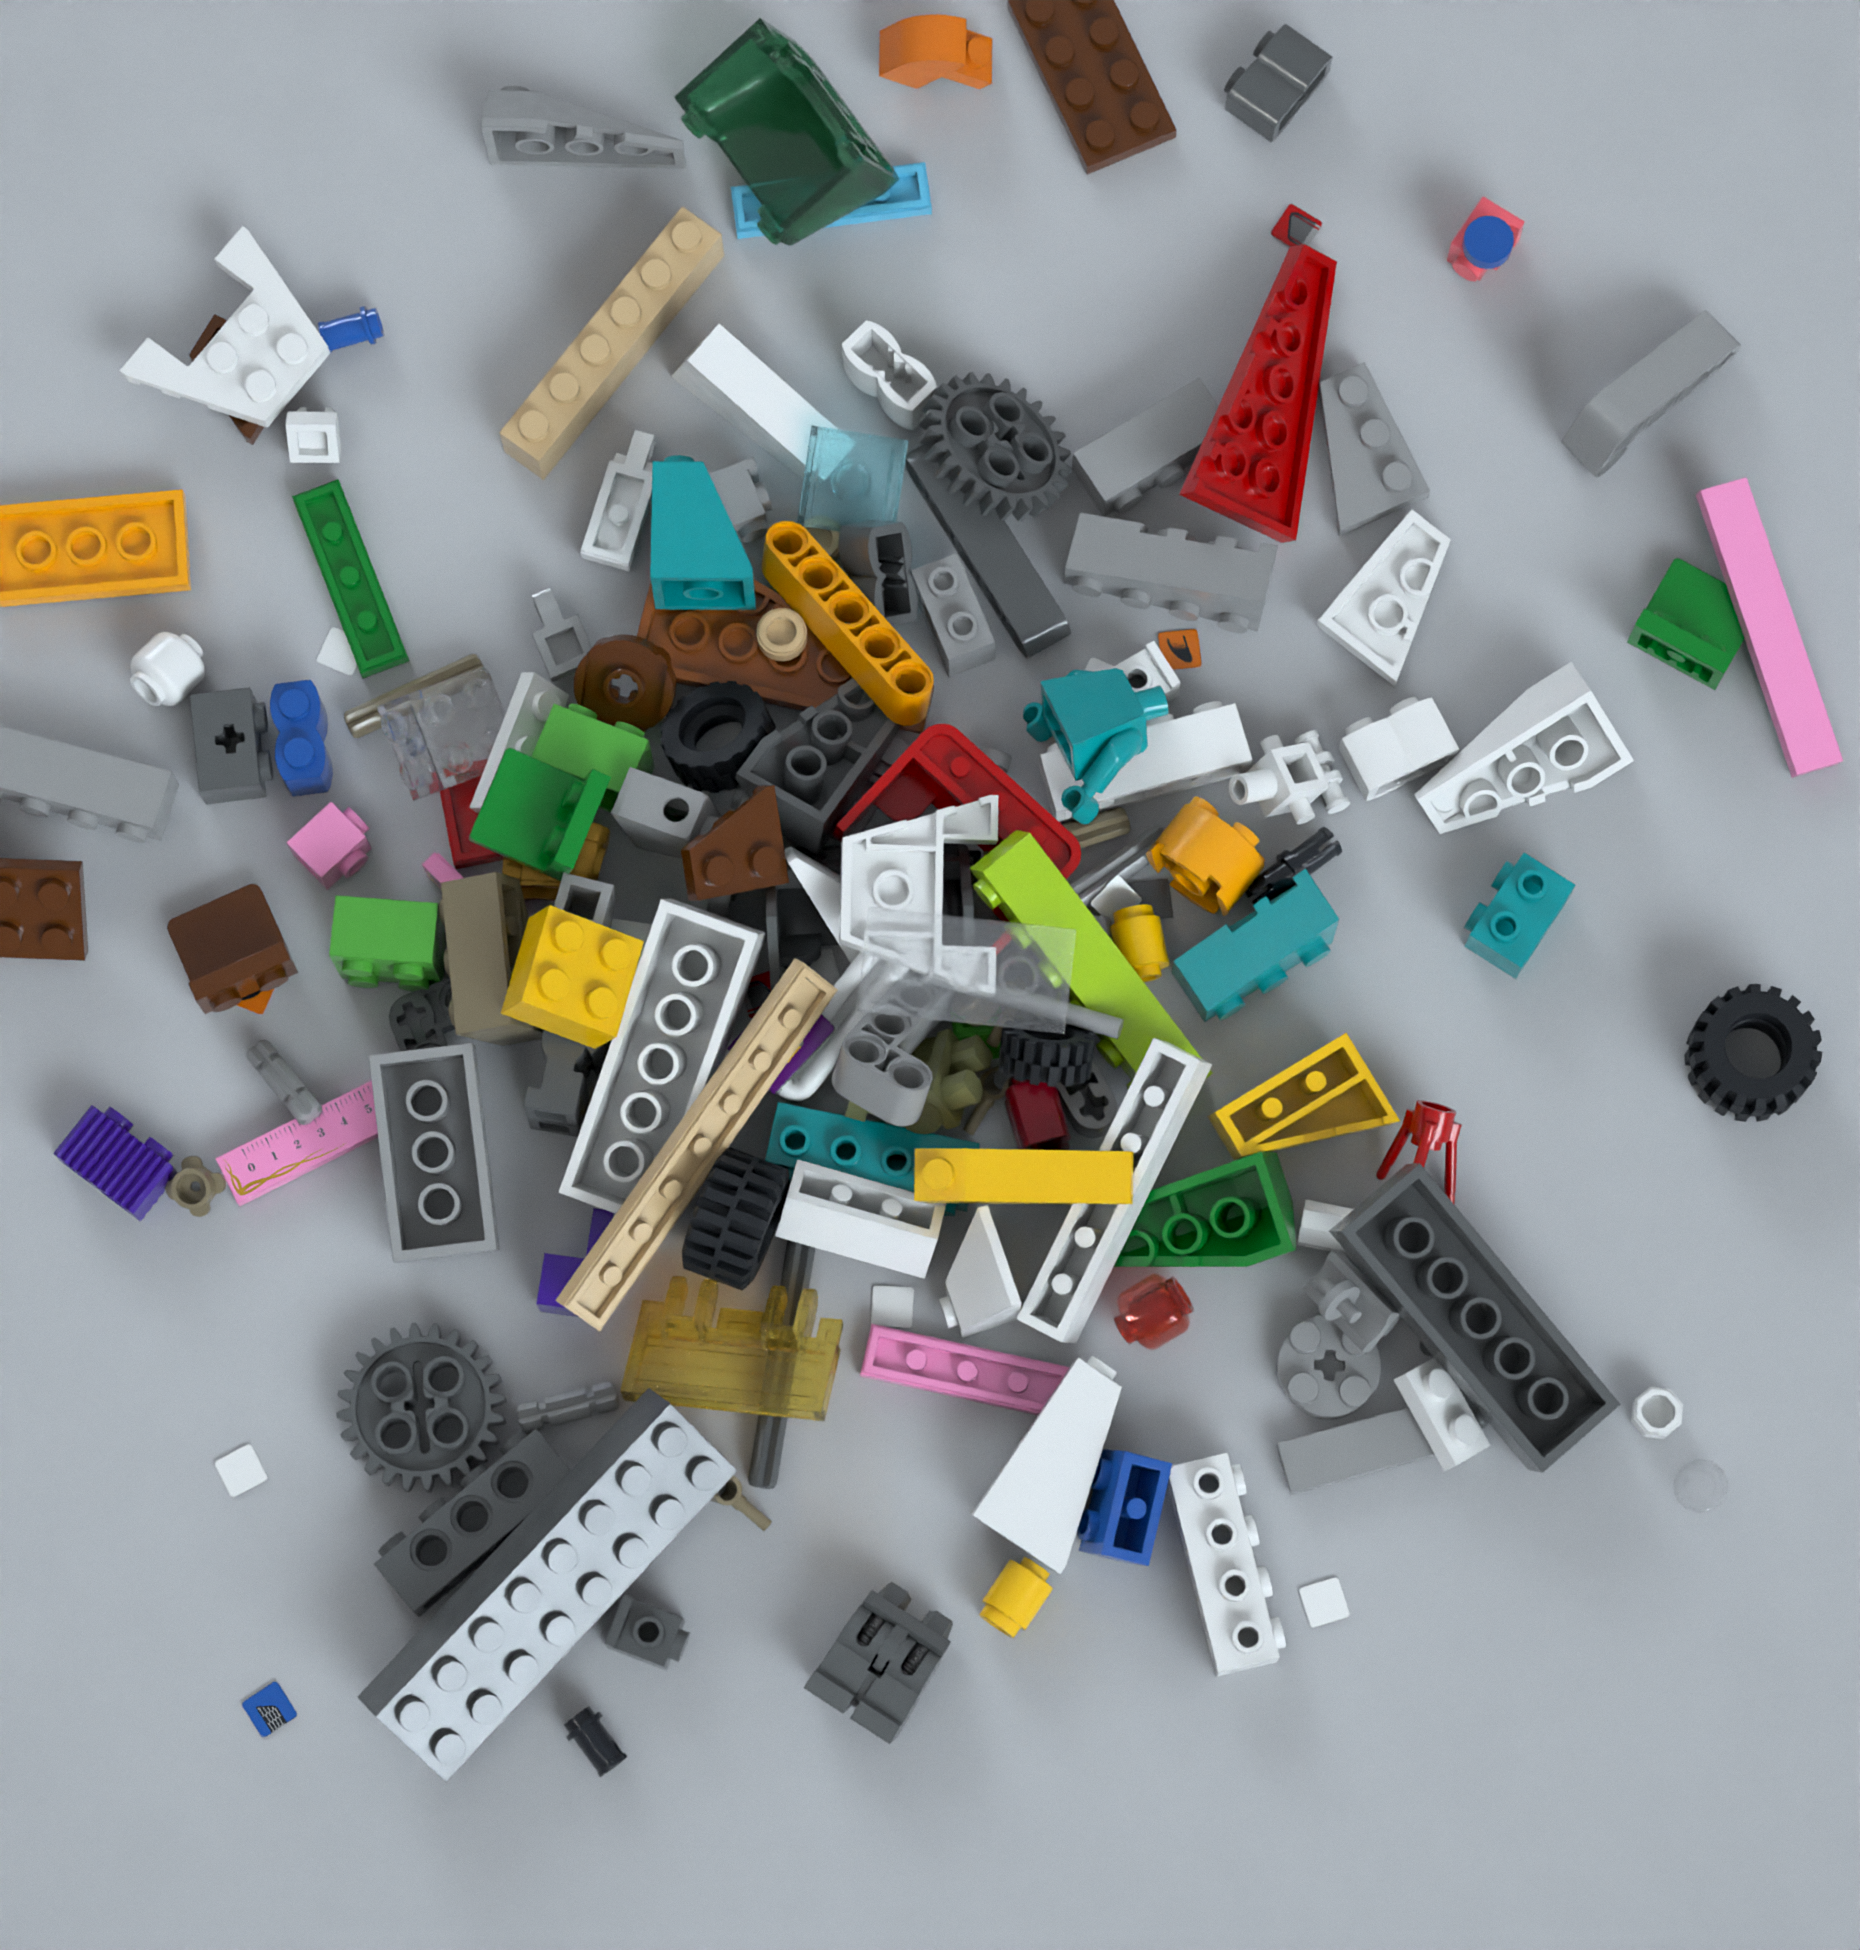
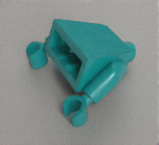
(1096, 727)

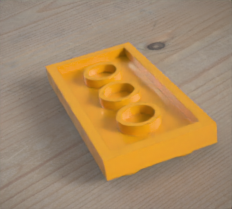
(94, 548)

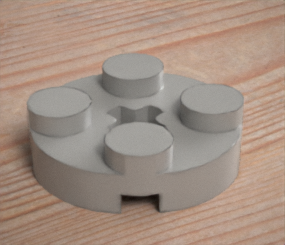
(1307, 1386)

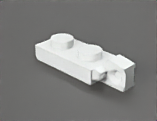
(621, 506)

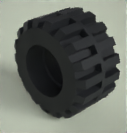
(1779, 1021)
(735, 1218)

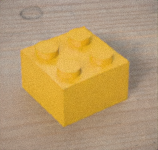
(572, 977)

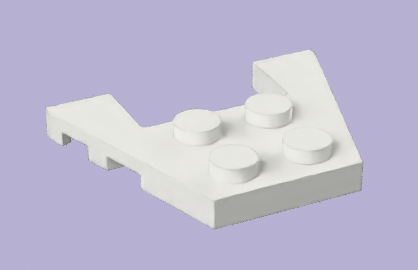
(254, 358)
(903, 863)

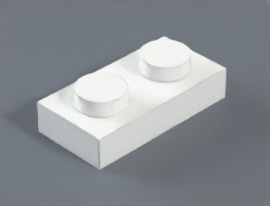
(1442, 1413)

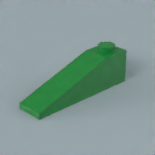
(1216, 1218)

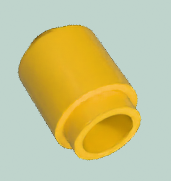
(1141, 940)
(1016, 1596)

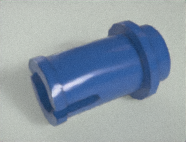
(352, 329)

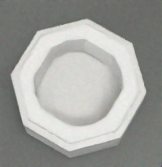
(1656, 1412)

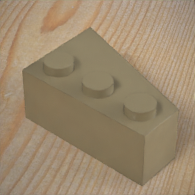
(483, 937)

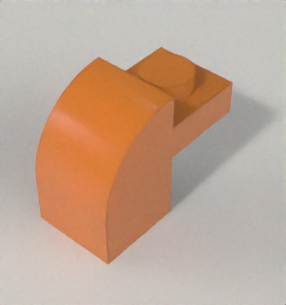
(933, 48)

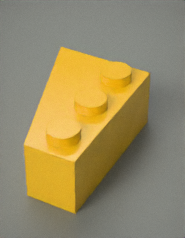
(1306, 1103)

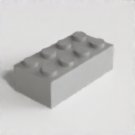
(434, 1153)

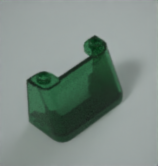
(785, 134)

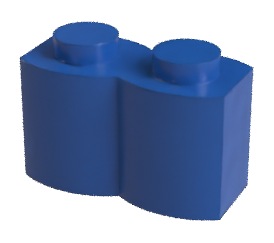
(300, 743)

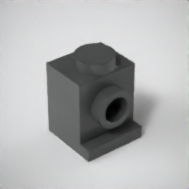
(625, 1629)

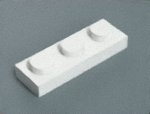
(521, 725)

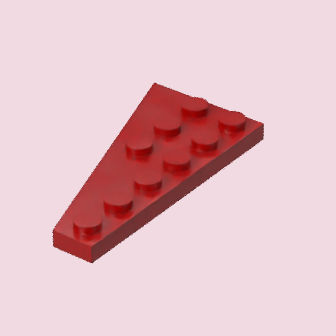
(1262, 431)

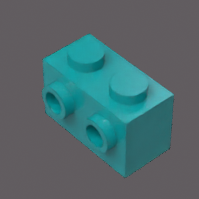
(1518, 915)

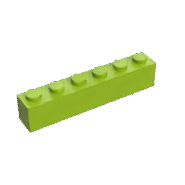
(1033, 891)

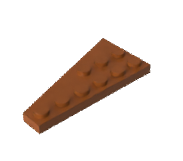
(725, 648)

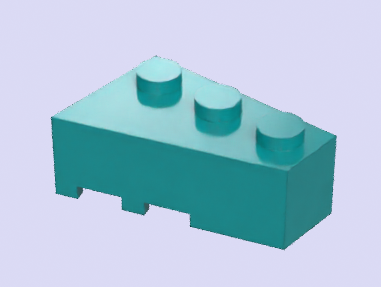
(1257, 950)

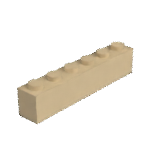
(612, 343)

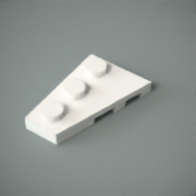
(1388, 596)

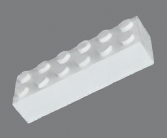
(665, 1048)

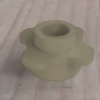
(181, 1188)

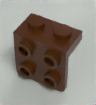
(231, 949)

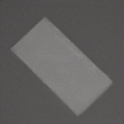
(966, 970)

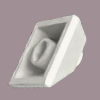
(980, 1281)

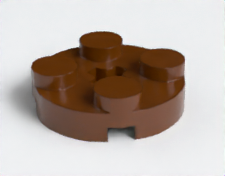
(640, 660)

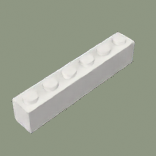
(1097, 1232)

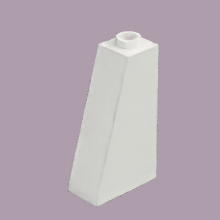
(751, 397)
(1051, 1471)

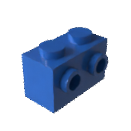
(1124, 1507)

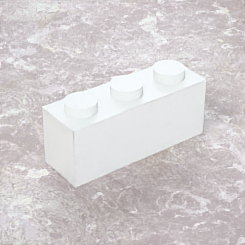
(860, 1219)

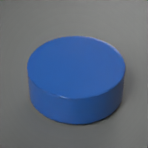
(1488, 242)

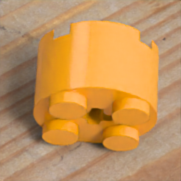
(1207, 857)

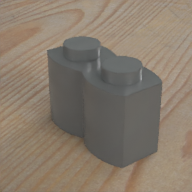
(1277, 81)
(878, 562)

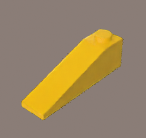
(1022, 1176)

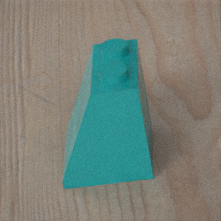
(694, 543)

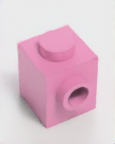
(331, 845)

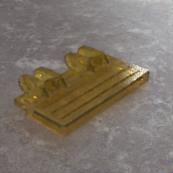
(742, 1363)

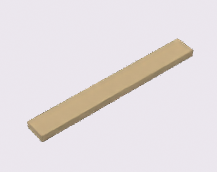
(696, 1144)

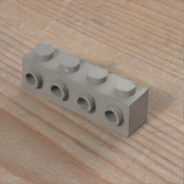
(85, 785)

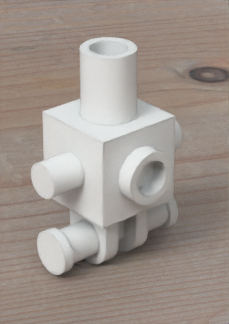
(1291, 779)

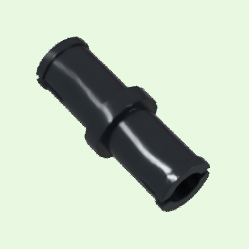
(1280, 875)

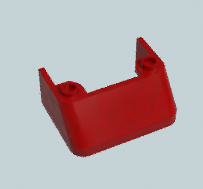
(952, 771)

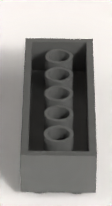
(1474, 1317)

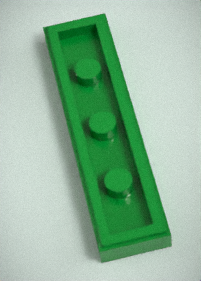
(350, 579)

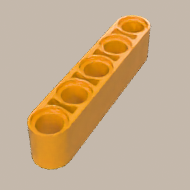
(851, 643)

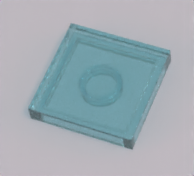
(850, 478)

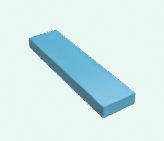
(904, 199)

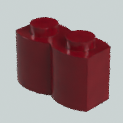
(1036, 1116)

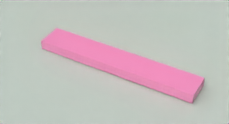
(1769, 627)

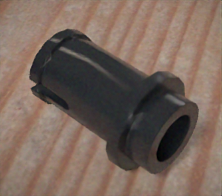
(594, 1741)

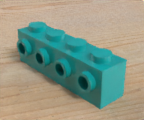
(853, 1147)

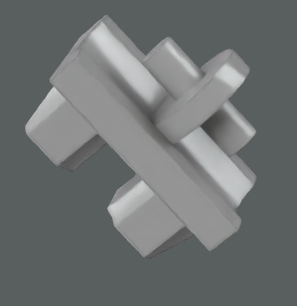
(1351, 1302)

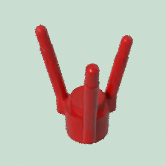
(1430, 1127)

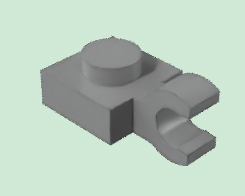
(562, 640)

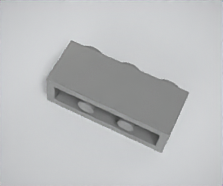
(1146, 449)

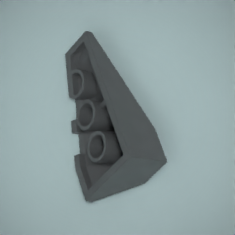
(820, 763)

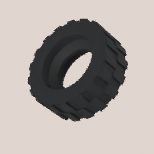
(703, 711)

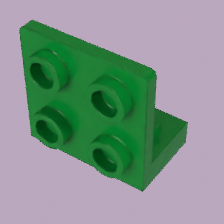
(1690, 624)
(538, 813)

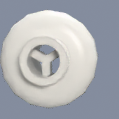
(167, 669)

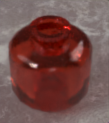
(1153, 1311)

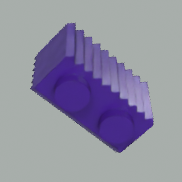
(116, 1161)

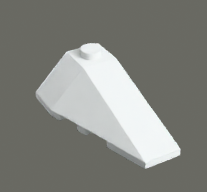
(1536, 747)

